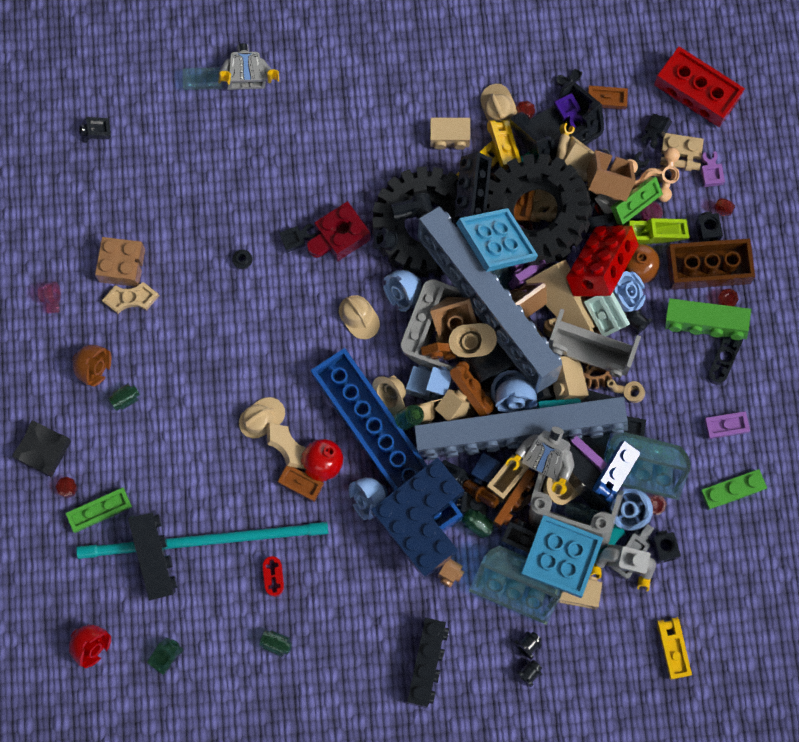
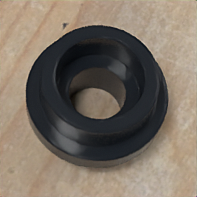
(244, 264)

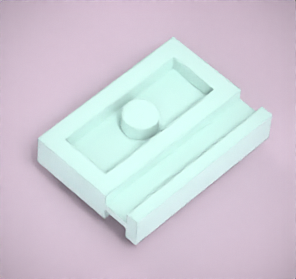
(607, 314)

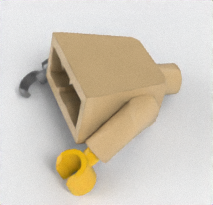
(574, 151)

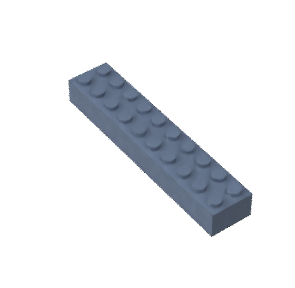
(489, 300)
(512, 428)

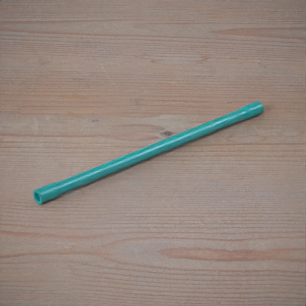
(310, 529)

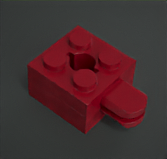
(339, 233)

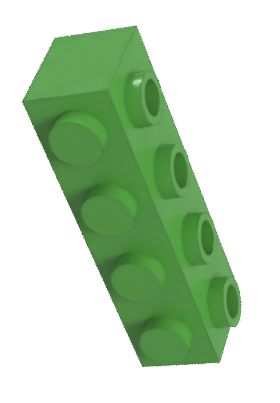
(708, 319)

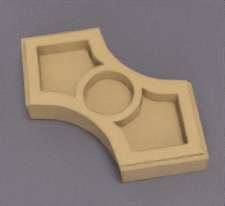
(140, 296)
(280, 438)

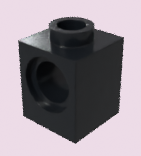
(705, 234)
(665, 556)

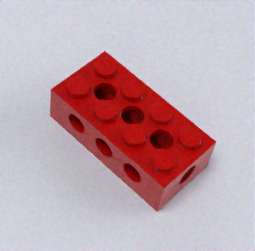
(710, 84)
(602, 261)

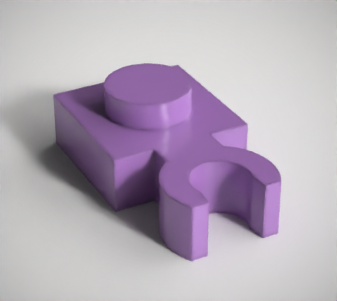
(712, 173)

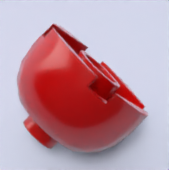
(322, 459)
(87, 644)

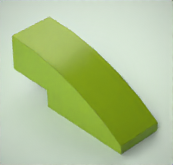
(659, 230)

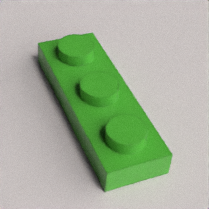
(637, 200)
(733, 489)
(99, 510)

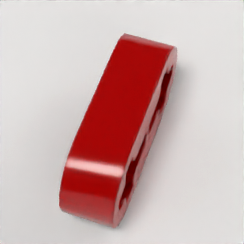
(268, 576)

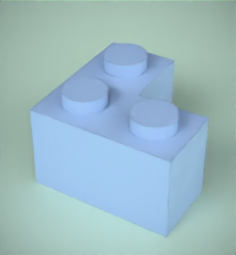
(429, 384)

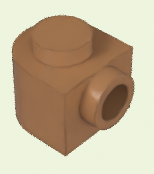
(450, 572)

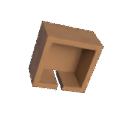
(614, 183)
(117, 261)

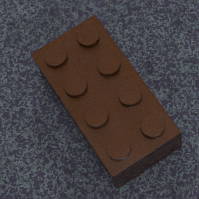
(710, 264)

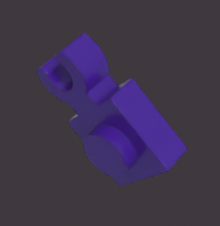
(569, 109)

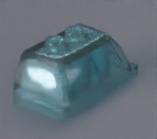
(659, 467)
(501, 582)

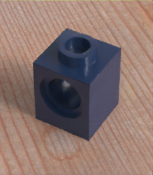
(485, 470)

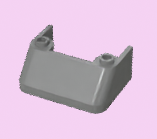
(421, 323)
(592, 347)
(601, 524)

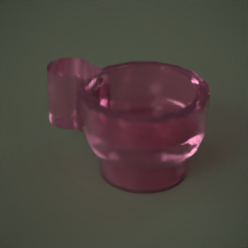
(652, 211)
(51, 295)

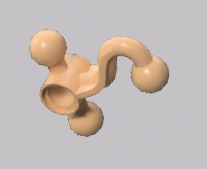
(671, 156)

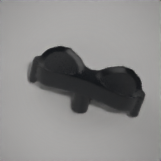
(575, 76)

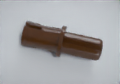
(481, 494)

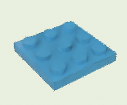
(497, 239)
(562, 556)

